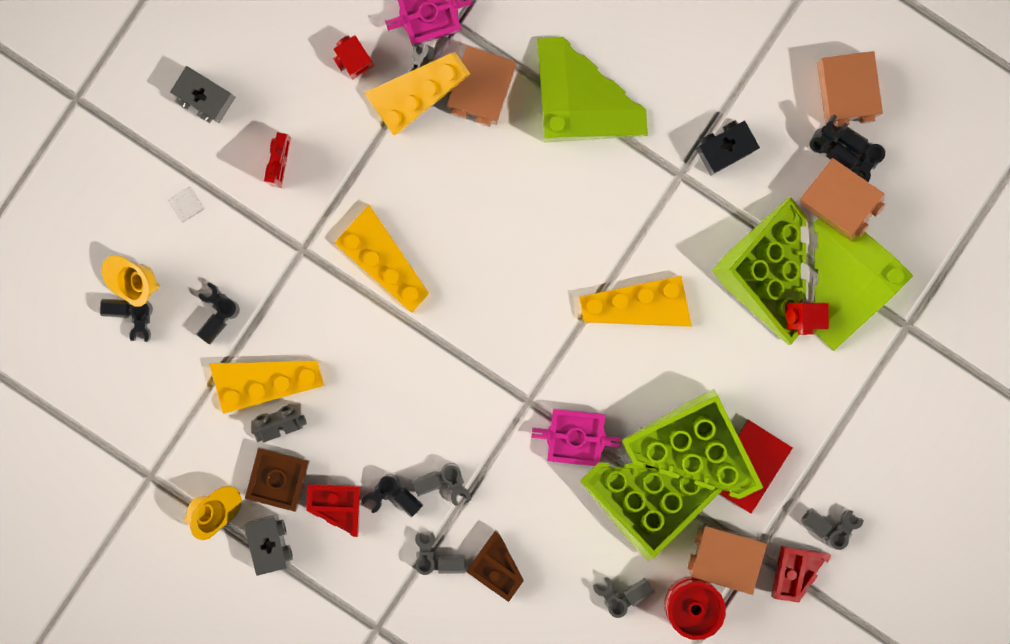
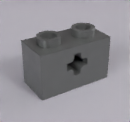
(192, 83)
(263, 557)

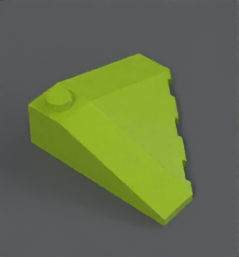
(581, 100)
(766, 268)
(853, 279)
(698, 445)
(646, 503)

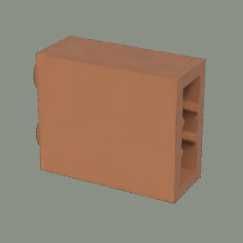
(485, 88)
(850, 88)
(843, 200)
(727, 558)

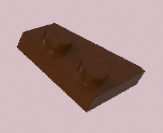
(496, 568)

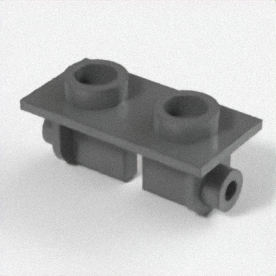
(266, 425)

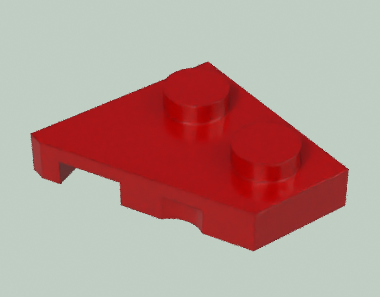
(276, 167)
(336, 505)
(796, 571)

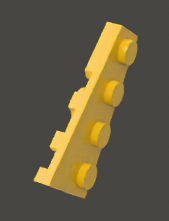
(413, 93)
(376, 252)
(643, 304)
(259, 382)

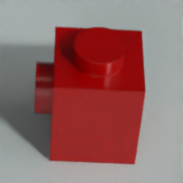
(352, 56)
(807, 317)

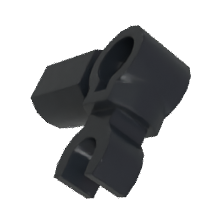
(823, 142)
(871, 153)
(123, 309)
(225, 309)
(389, 486)

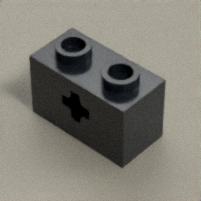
(742, 145)

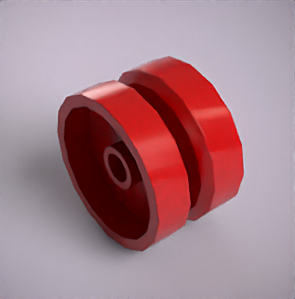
(709, 613)

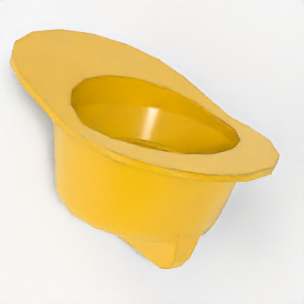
(129, 280)
(212, 512)

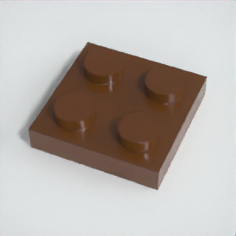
(277, 479)

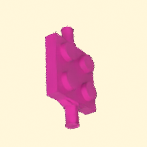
(428, 18)
(576, 437)

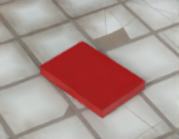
(766, 455)

